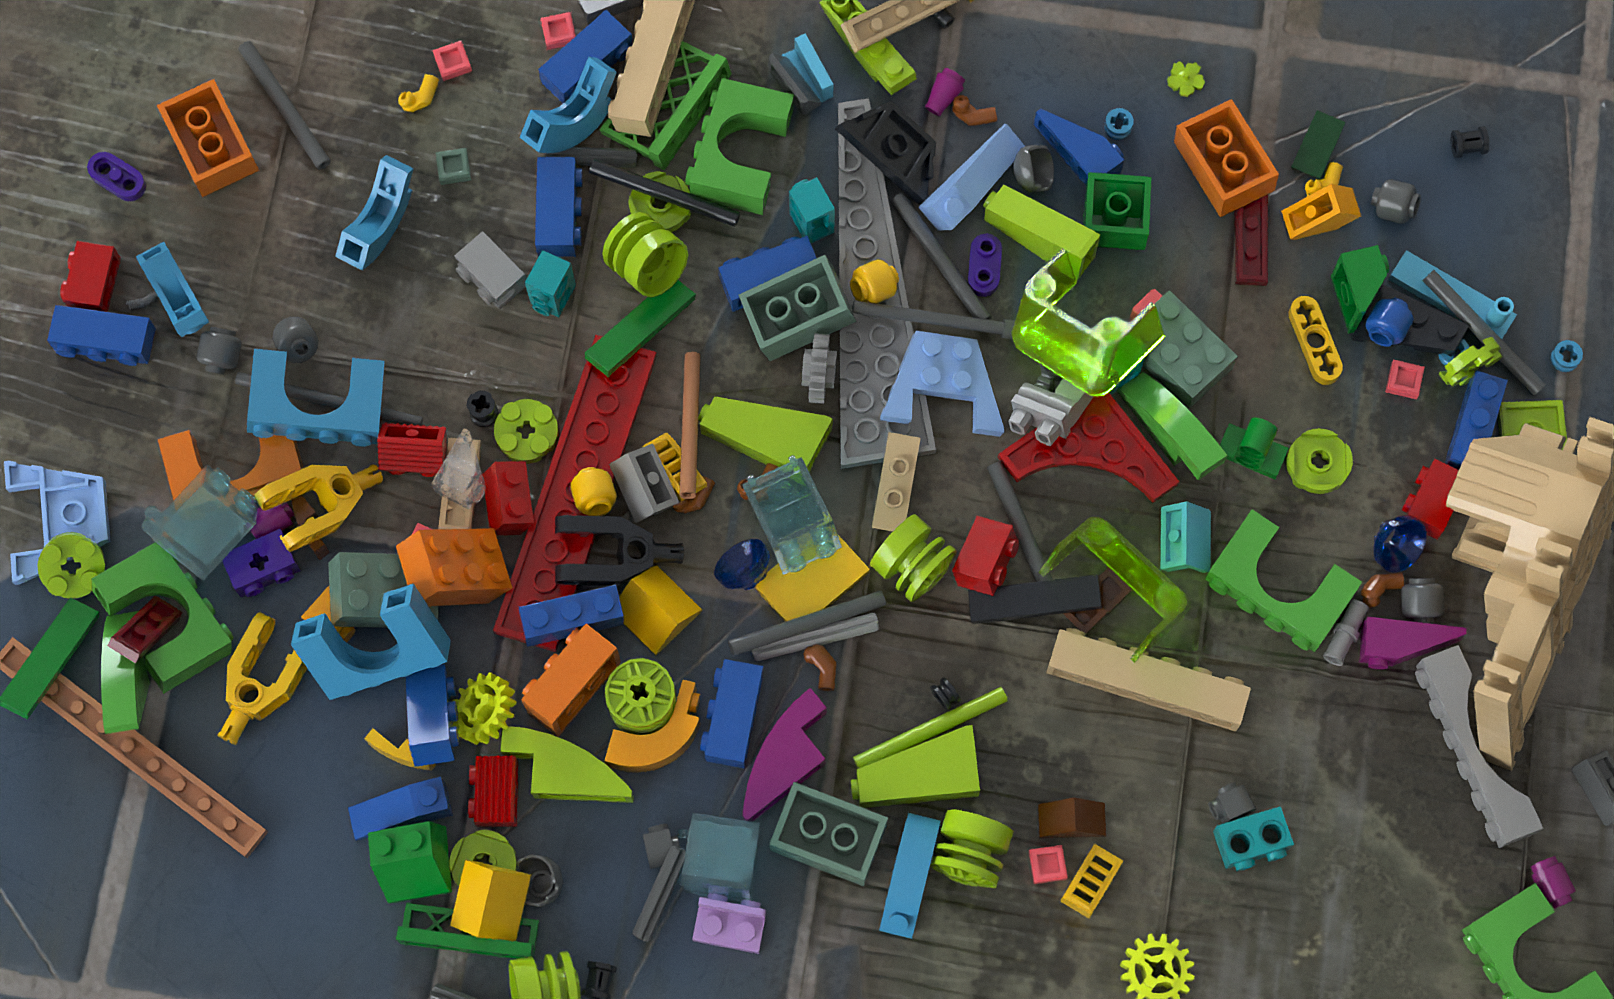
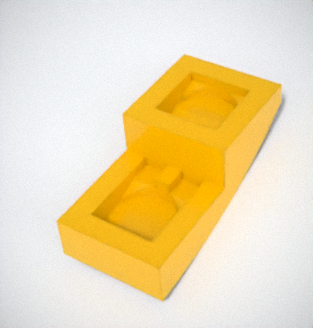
(401, 755)

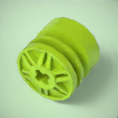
(645, 254)
(916, 560)
(647, 713)
(973, 842)
(550, 983)

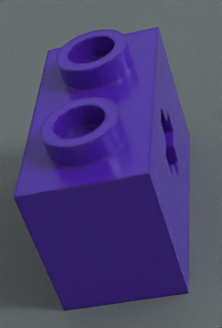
(244, 561)

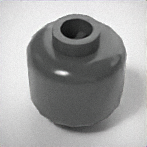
(1396, 201)
(296, 338)
(219, 350)
(1423, 600)

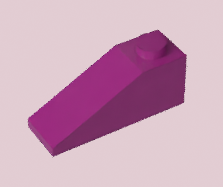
(1395, 641)

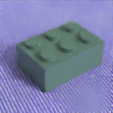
(797, 306)
(1189, 355)
(358, 587)
(828, 834)

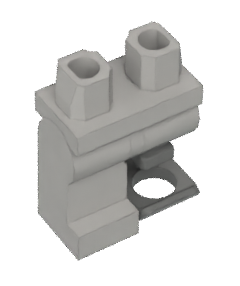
(1049, 405)

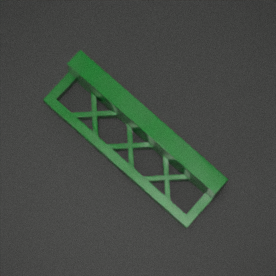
(462, 942)

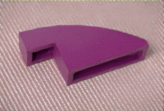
(785, 757)

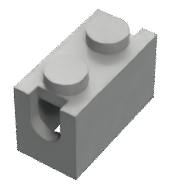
(490, 271)
(644, 483)

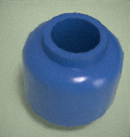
(1389, 322)

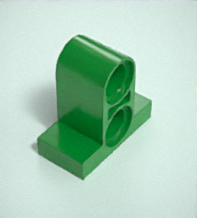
(1255, 447)

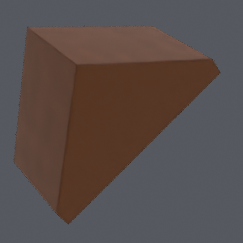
(1071, 819)

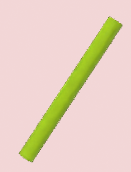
(932, 727)

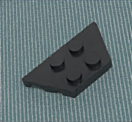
(894, 147)

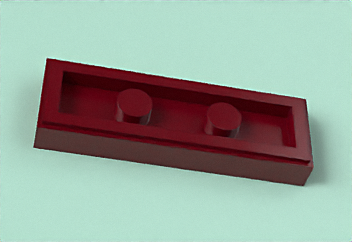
(1252, 243)
(145, 629)

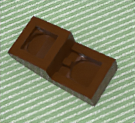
(302, 512)
(1113, 592)

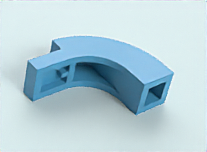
(577, 117)
(379, 219)
(172, 289)
(909, 875)

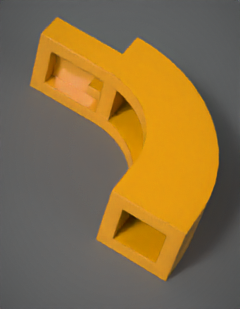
(655, 750)

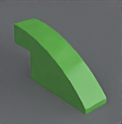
(1172, 426)
(122, 682)

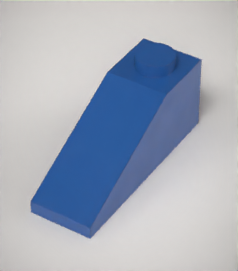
(1079, 147)
(402, 807)

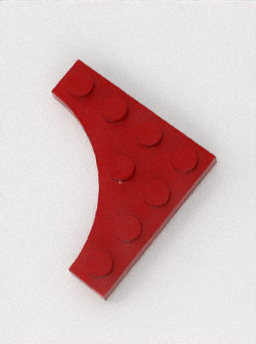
(1101, 440)

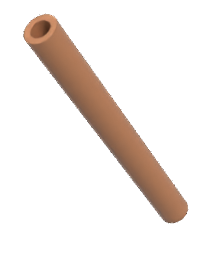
(690, 425)

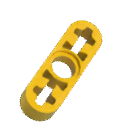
(1315, 316)

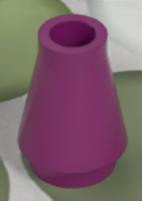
(944, 91)

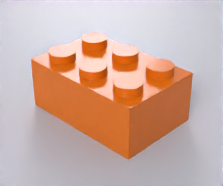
(207, 138)
(1226, 158)
(455, 566)
(570, 679)

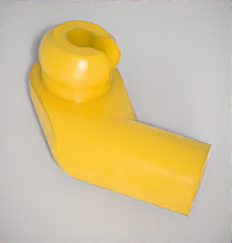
(415, 101)
(1332, 176)

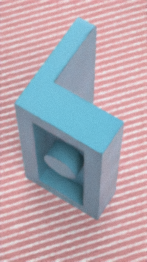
(810, 67)
(1185, 537)

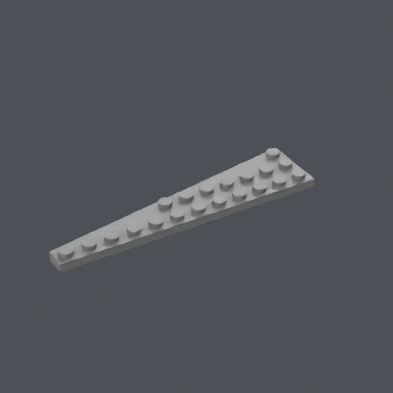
(873, 345)

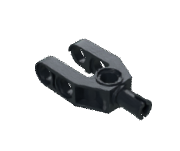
(626, 534)

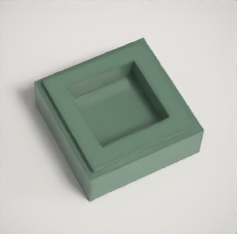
(453, 166)

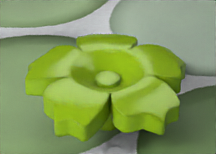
(1186, 78)

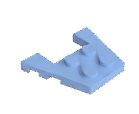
(946, 369)
(68, 504)

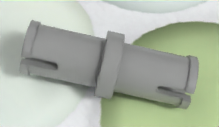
(1346, 632)

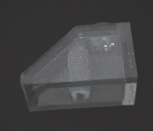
(461, 474)

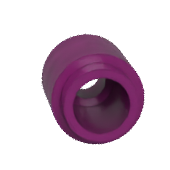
(272, 520)
(1553, 881)

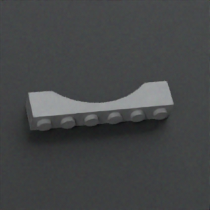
(1506, 810)

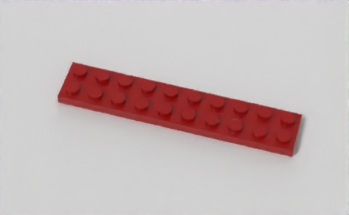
(591, 437)

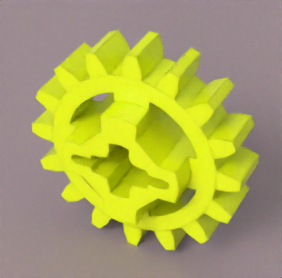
(484, 708)
(1143, 961)

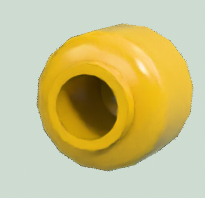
(874, 282)
(593, 491)

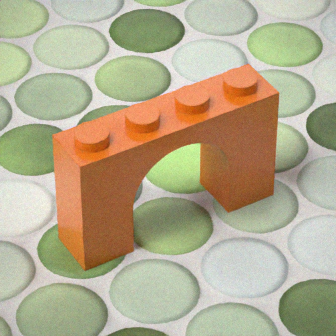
(183, 462)

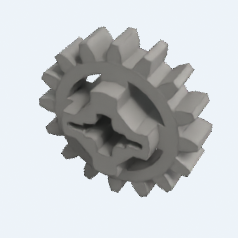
(819, 368)

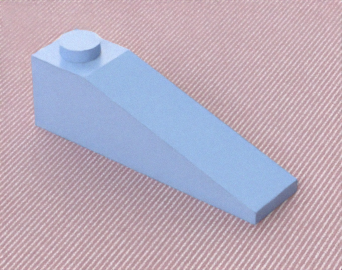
(972, 180)

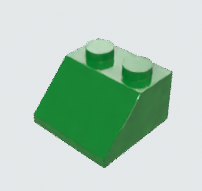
(1118, 209)
(1357, 282)
(411, 861)

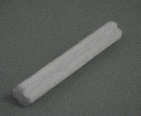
(827, 634)

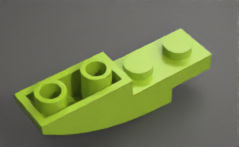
(879, 59)

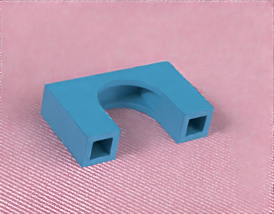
(274, 414)
(345, 670)

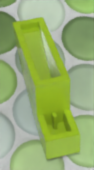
(563, 768)

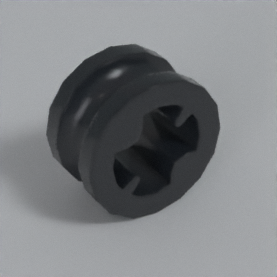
(945, 693)

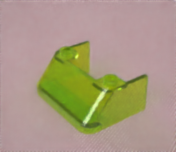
(1081, 355)
(1133, 569)

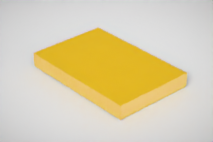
(813, 586)

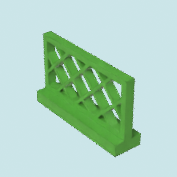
(689, 109)

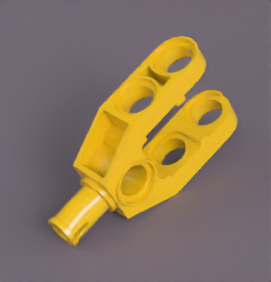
(321, 480)
(239, 684)

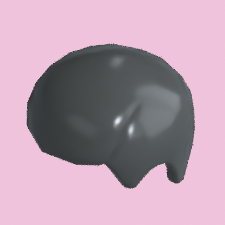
(1034, 168)
(545, 879)

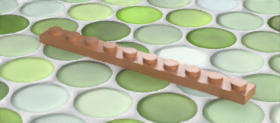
(144, 759)

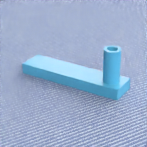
(1411, 272)

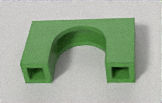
(733, 109)
(157, 573)
(1304, 621)
(1494, 942)

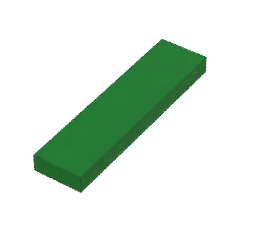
(638, 328)
(48, 658)

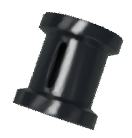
(1469, 142)
(477, 401)
(595, 970)

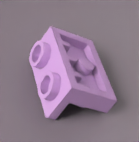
(729, 923)

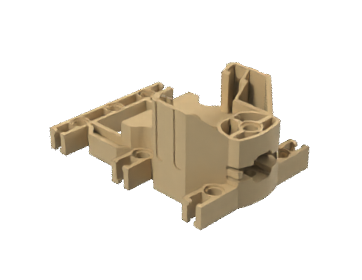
(1539, 531)

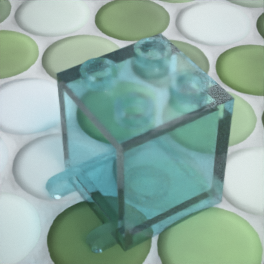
(792, 515)
(203, 521)
(720, 856)

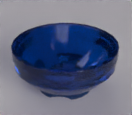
(1405, 545)
(743, 565)

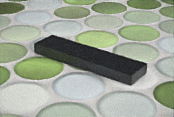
(1036, 599)

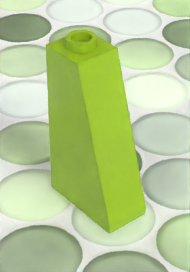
(1041, 228)
(765, 431)
(925, 773)

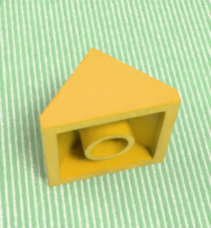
(656, 608)
(490, 901)

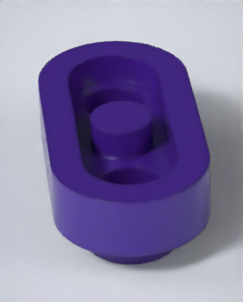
(118, 178)
(984, 263)

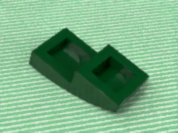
(1318, 144)

